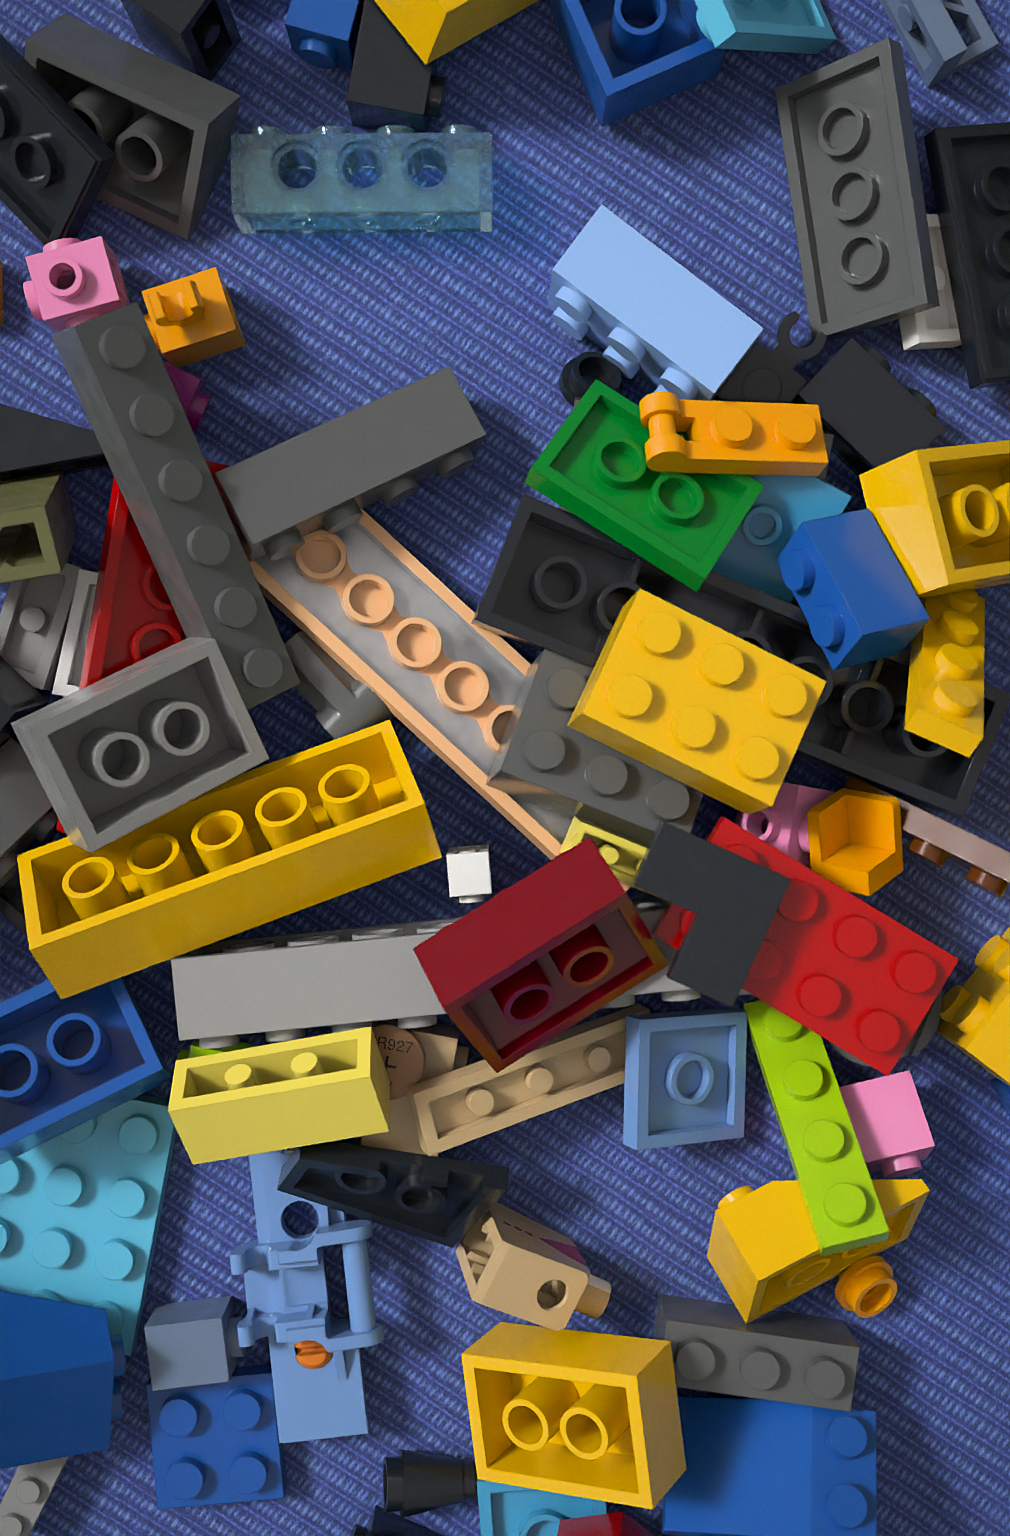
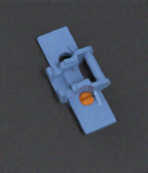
(287, 1300)

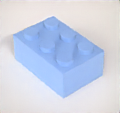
(648, 311)

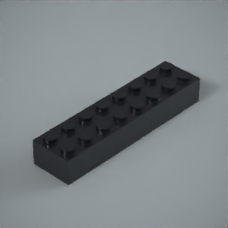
(567, 582)

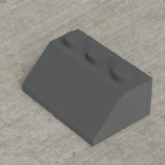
(152, 114)

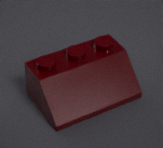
(540, 956)

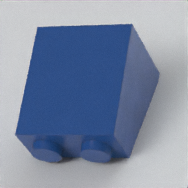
(56, 1379)

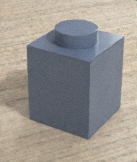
(192, 1343)

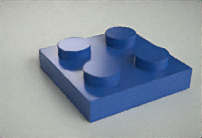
(217, 1441)

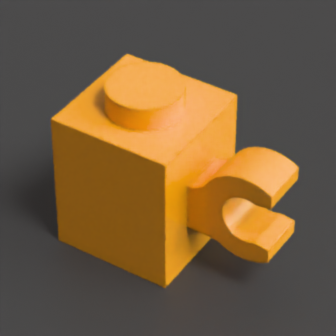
(192, 318)

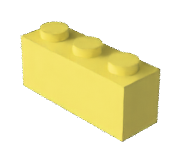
(280, 1096)

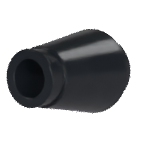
(426, 1482)

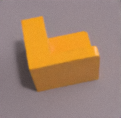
(856, 840)

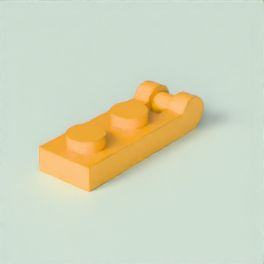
(732, 436)

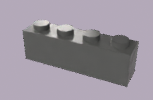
(350, 464)

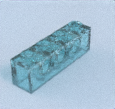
(333, 205)

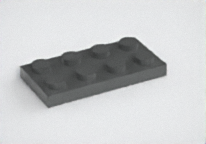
(857, 192)

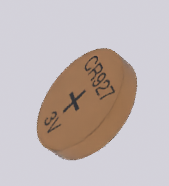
(401, 1055)

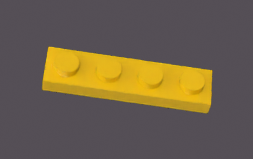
(948, 673)

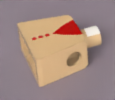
(528, 1270)

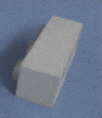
(28, 1496)

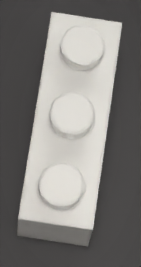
(469, 872)

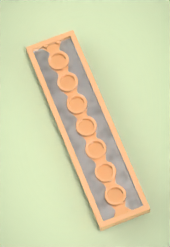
(414, 649)

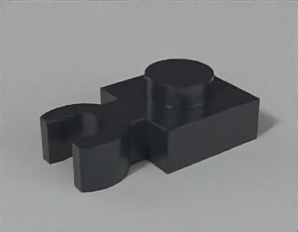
(769, 375)

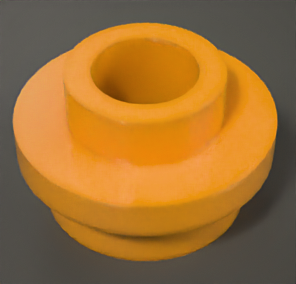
(866, 1287)

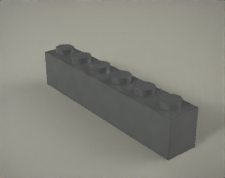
(174, 497)

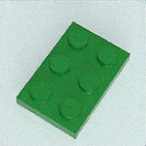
(602, 476)

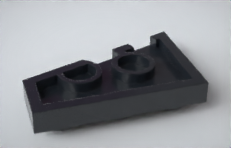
(395, 1188)

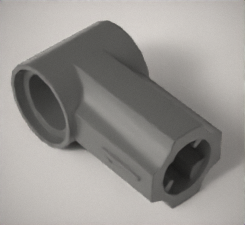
(340, 700)

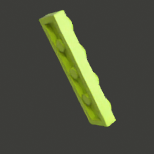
(816, 1132)

